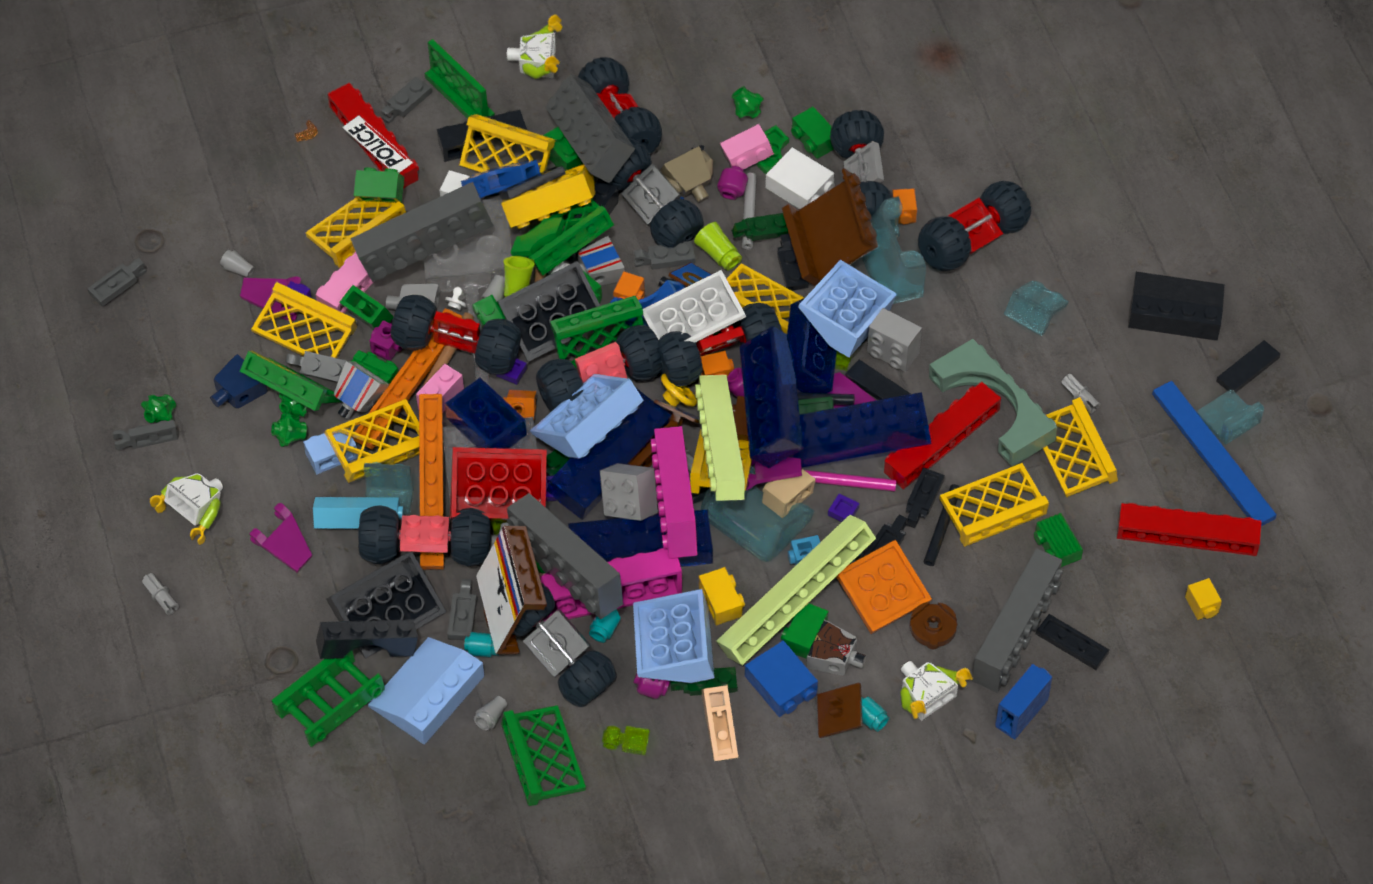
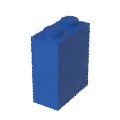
(781, 679)
(1023, 701)

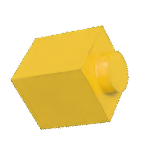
(1203, 599)

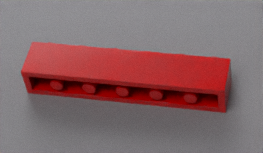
(347, 105)
(945, 432)
(1189, 529)

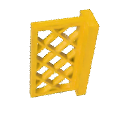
(505, 133)
(345, 247)
(774, 289)
(311, 308)
(1094, 446)
(390, 455)
(699, 468)
(998, 521)

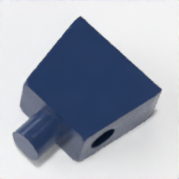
(236, 386)

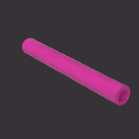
(853, 481)

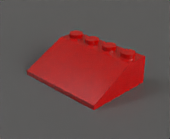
(495, 479)

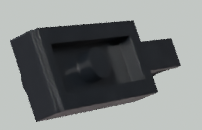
(789, 265)
(923, 495)
(888, 533)

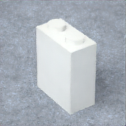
(799, 179)

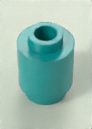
(604, 628)
(479, 644)
(873, 714)

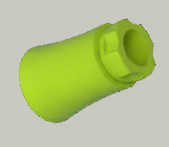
(718, 246)
(517, 273)

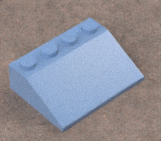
(845, 306)
(587, 419)
(674, 638)
(428, 688)

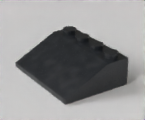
(547, 300)
(1177, 306)
(389, 593)

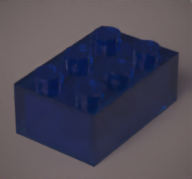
(485, 417)

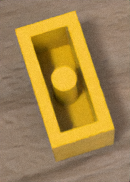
(721, 595)

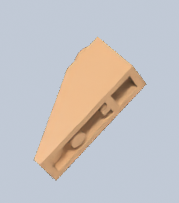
(720, 722)

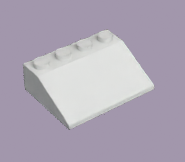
(696, 309)

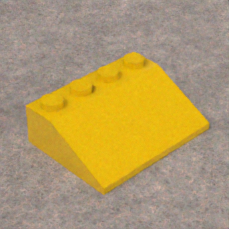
(553, 196)

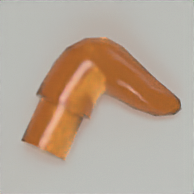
(307, 134)

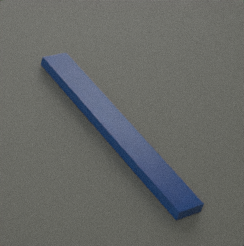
(1213, 453)

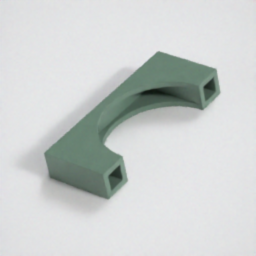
(971, 365)

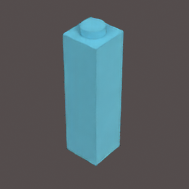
(346, 511)

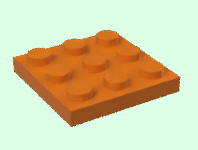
(883, 586)

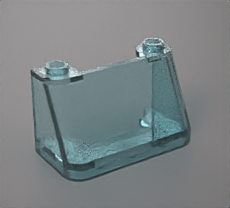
(887, 263)
(755, 524)

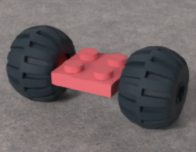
(632, 353)
(380, 532)

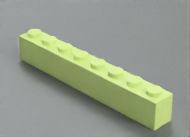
(720, 438)
(796, 589)

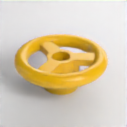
(675, 394)

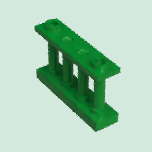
(307, 686)

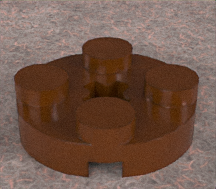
(930, 636)

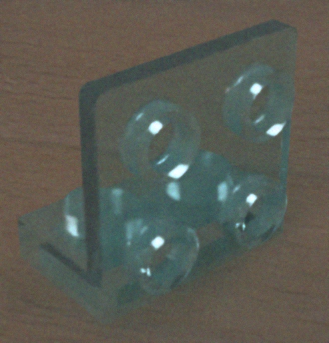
(1034, 306)
(1231, 416)
(390, 481)

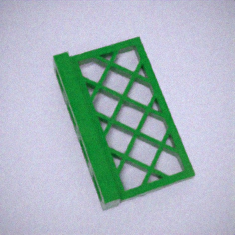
(456, 83)
(573, 238)
(596, 320)
(287, 381)
(522, 754)

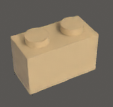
(784, 493)

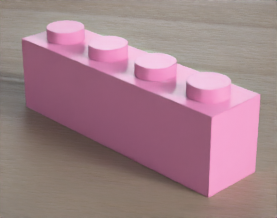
(341, 281)

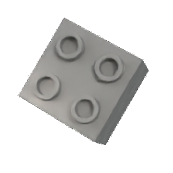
(894, 340)
(629, 491)

